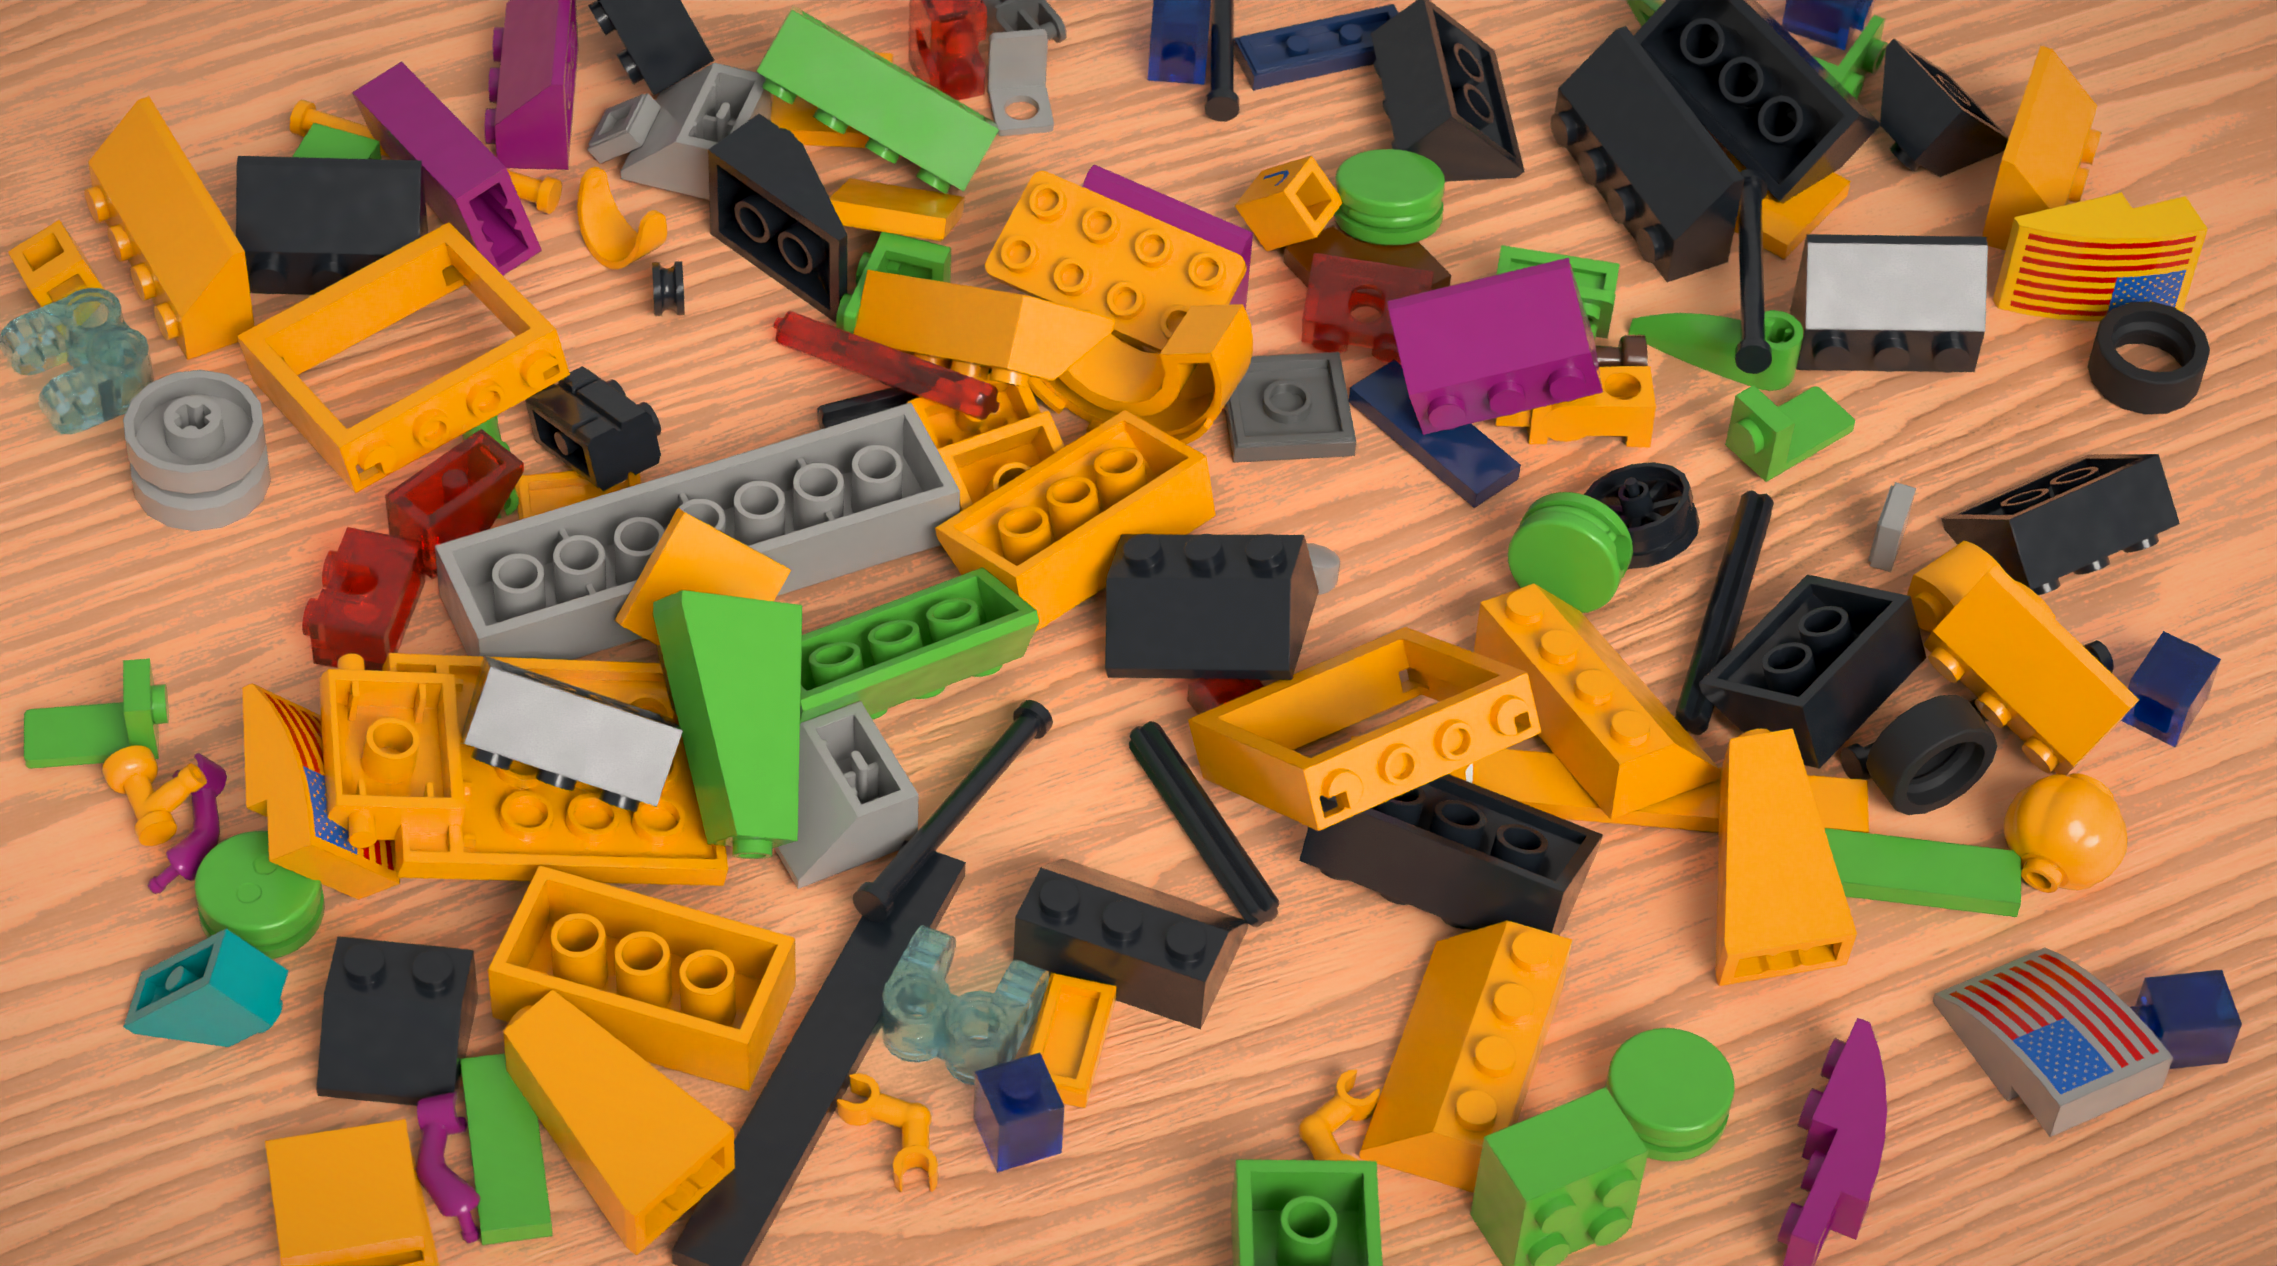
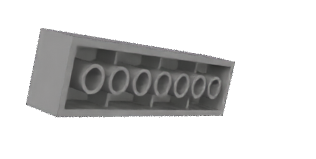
(808, 502)

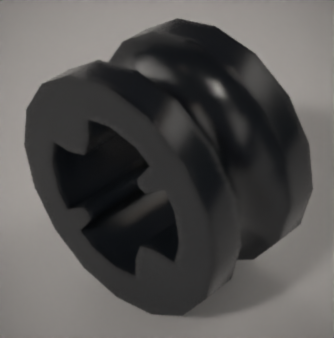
(668, 288)

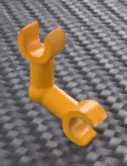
(911, 1117)
(1318, 1127)

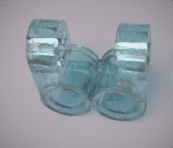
(92, 336)
(952, 1021)

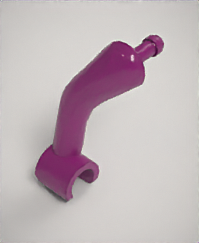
(205, 834)

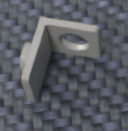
(1019, 75)

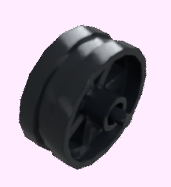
(1655, 508)

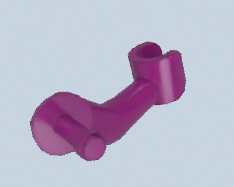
(448, 1190)

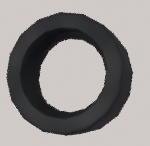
(2155, 326)
(1931, 754)

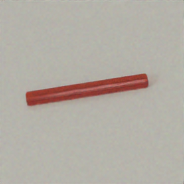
(887, 365)

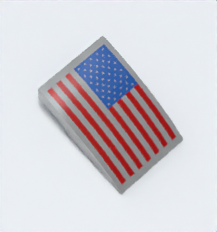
(2055, 1039)

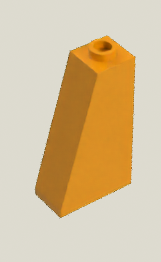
(1776, 871)
(617, 1119)

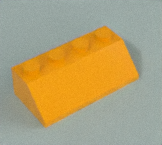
(170, 233)
(977, 327)
(1062, 519)
(1592, 703)
(1467, 1051)

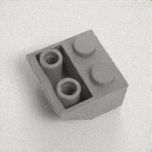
(690, 122)
(850, 798)

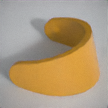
(606, 230)

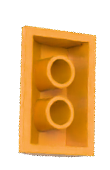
(2043, 148)
(2028, 673)

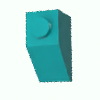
(209, 993)

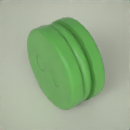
(1389, 197)
(1571, 549)
(257, 898)
(1672, 1091)

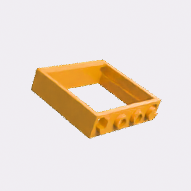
(374, 300)
(1253, 737)

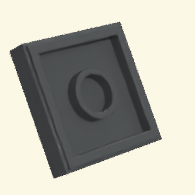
(1291, 409)

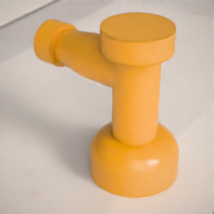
(132, 773)

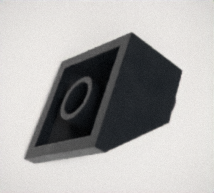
(1933, 116)

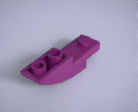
(1842, 1144)

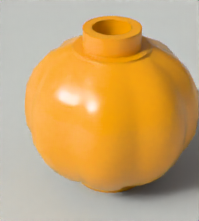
(2066, 832)

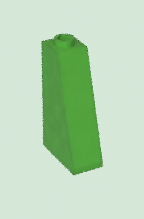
(739, 709)

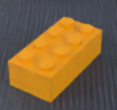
(650, 973)

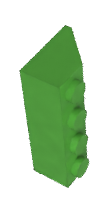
(877, 99)
(914, 646)

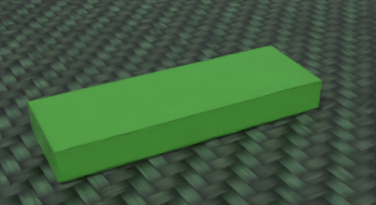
(1927, 872)
(504, 1154)

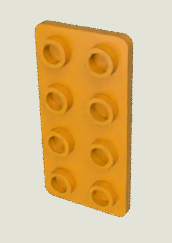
(1110, 259)

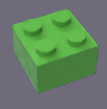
(1559, 1182)
(1305, 1213)

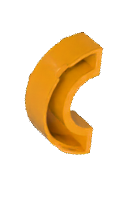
(1171, 390)

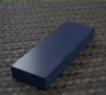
(1310, 48)
(1457, 456)

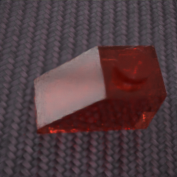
(454, 495)

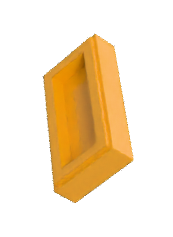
(1073, 1033)

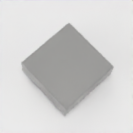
(623, 127)
(1891, 526)

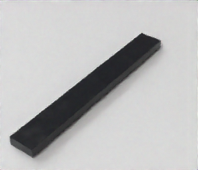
(812, 1076)

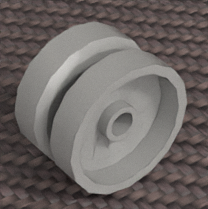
(197, 450)

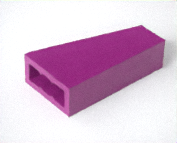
(459, 172)

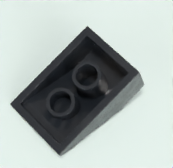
(777, 212)

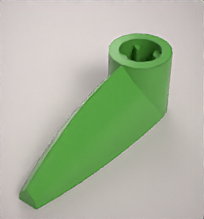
(1712, 340)

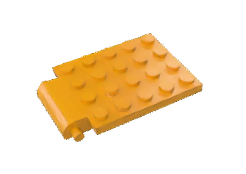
(409, 778)

